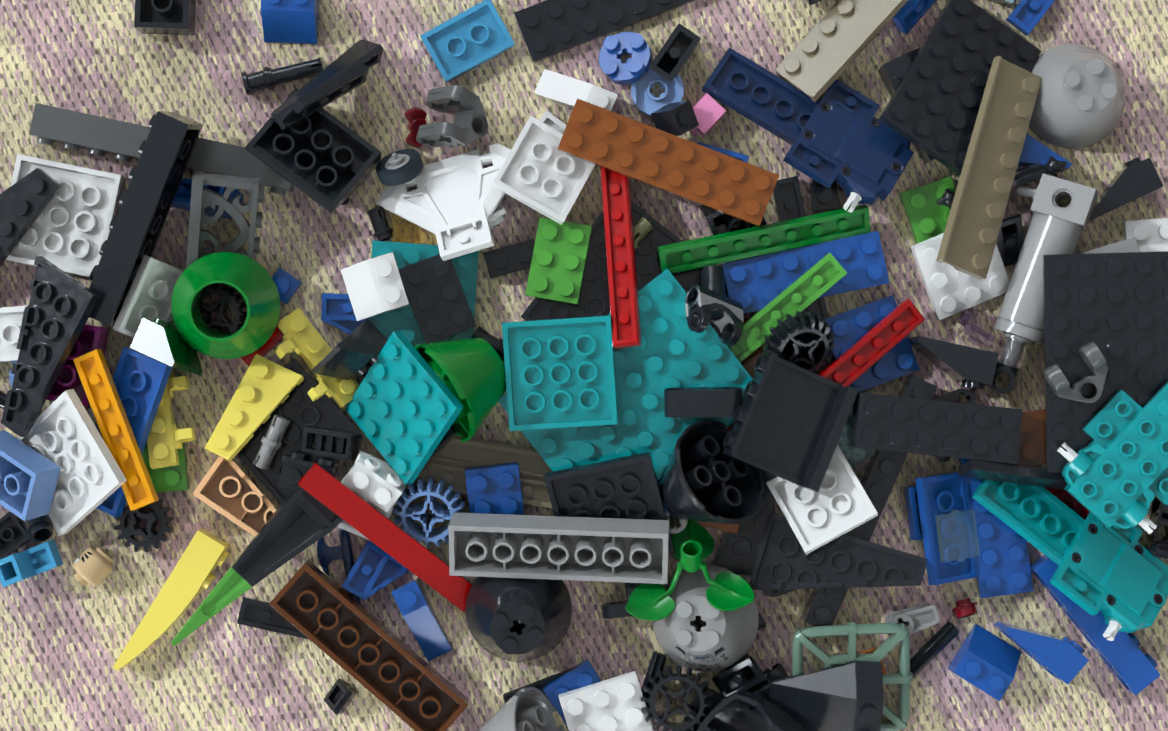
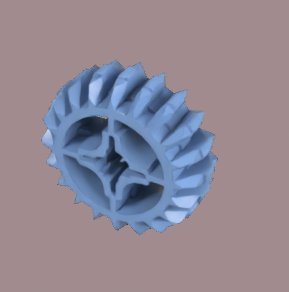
(408, 513)

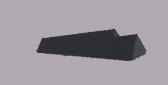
(330, 84)

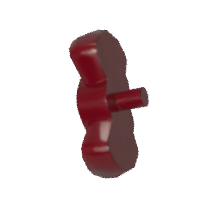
(416, 118)

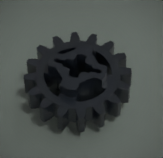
(149, 532)

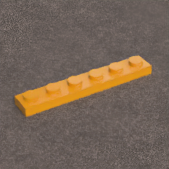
(115, 428)

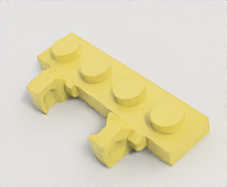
(309, 344)
(165, 436)

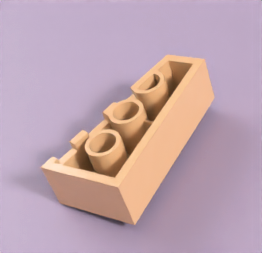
(235, 496)

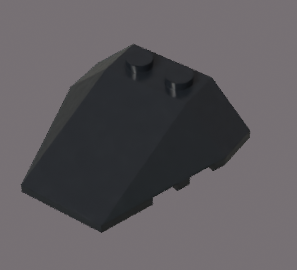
(833, 698)

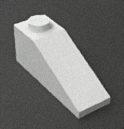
(566, 90)

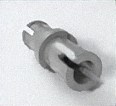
(271, 442)

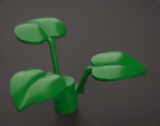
(691, 545)

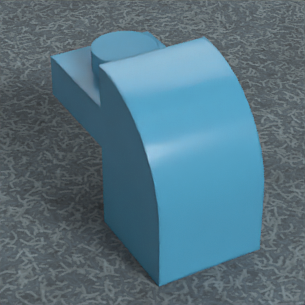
(29, 563)

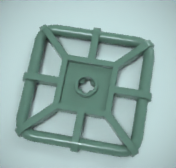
(899, 634)

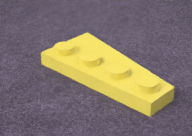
(256, 397)

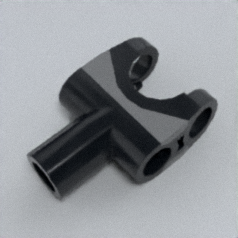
(709, 304)

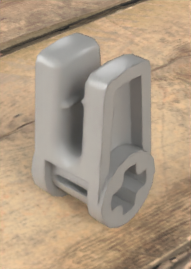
(916, 617)

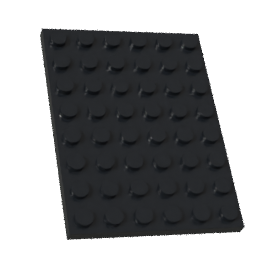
(1123, 310)

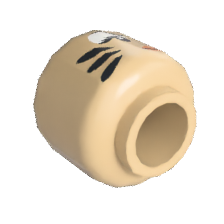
(92, 566)

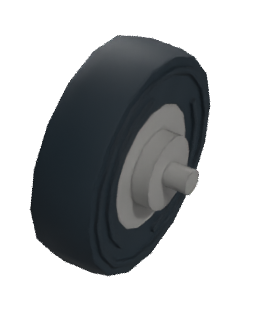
(399, 167)

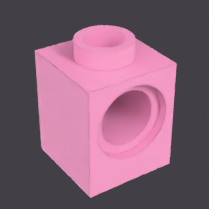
(708, 114)

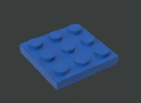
(853, 325)

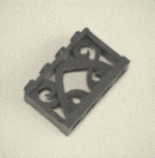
(204, 197)

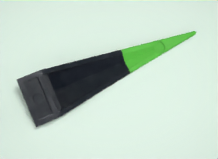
(289, 531)

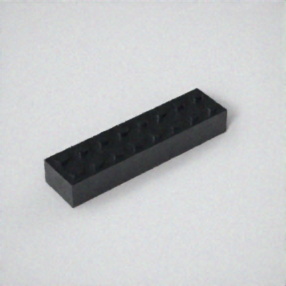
(142, 210)

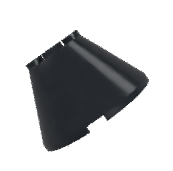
(707, 483)
(518, 616)

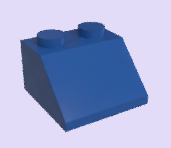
(290, 21)
(986, 662)

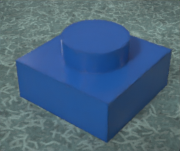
(286, 284)

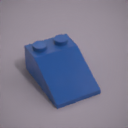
(1057, 656)

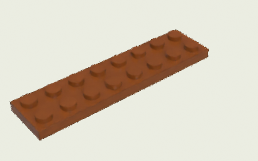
(668, 162)

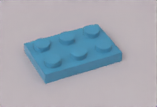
(467, 40)

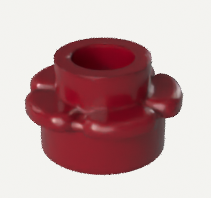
(965, 608)

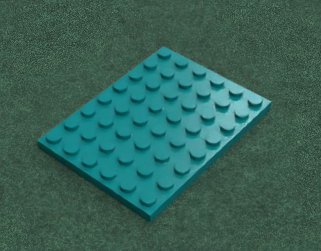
(666, 359)

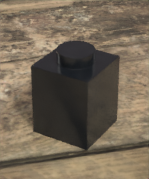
(675, 118)

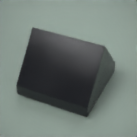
(340, 696)

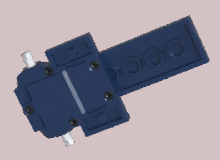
(827, 137)

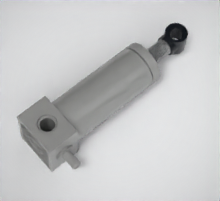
(1050, 232)

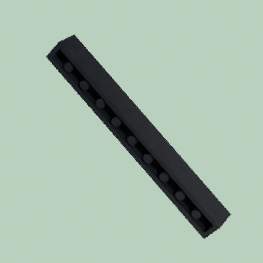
(878, 484)

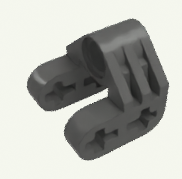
(467, 126)
(1096, 363)

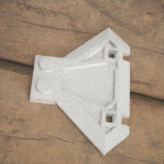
(452, 200)

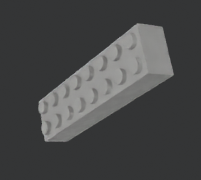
(559, 548)

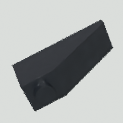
(1128, 184)

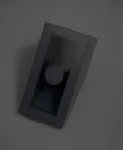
(675, 53)

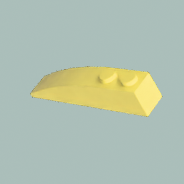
(180, 590)

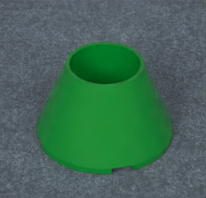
(254, 285)
(472, 374)

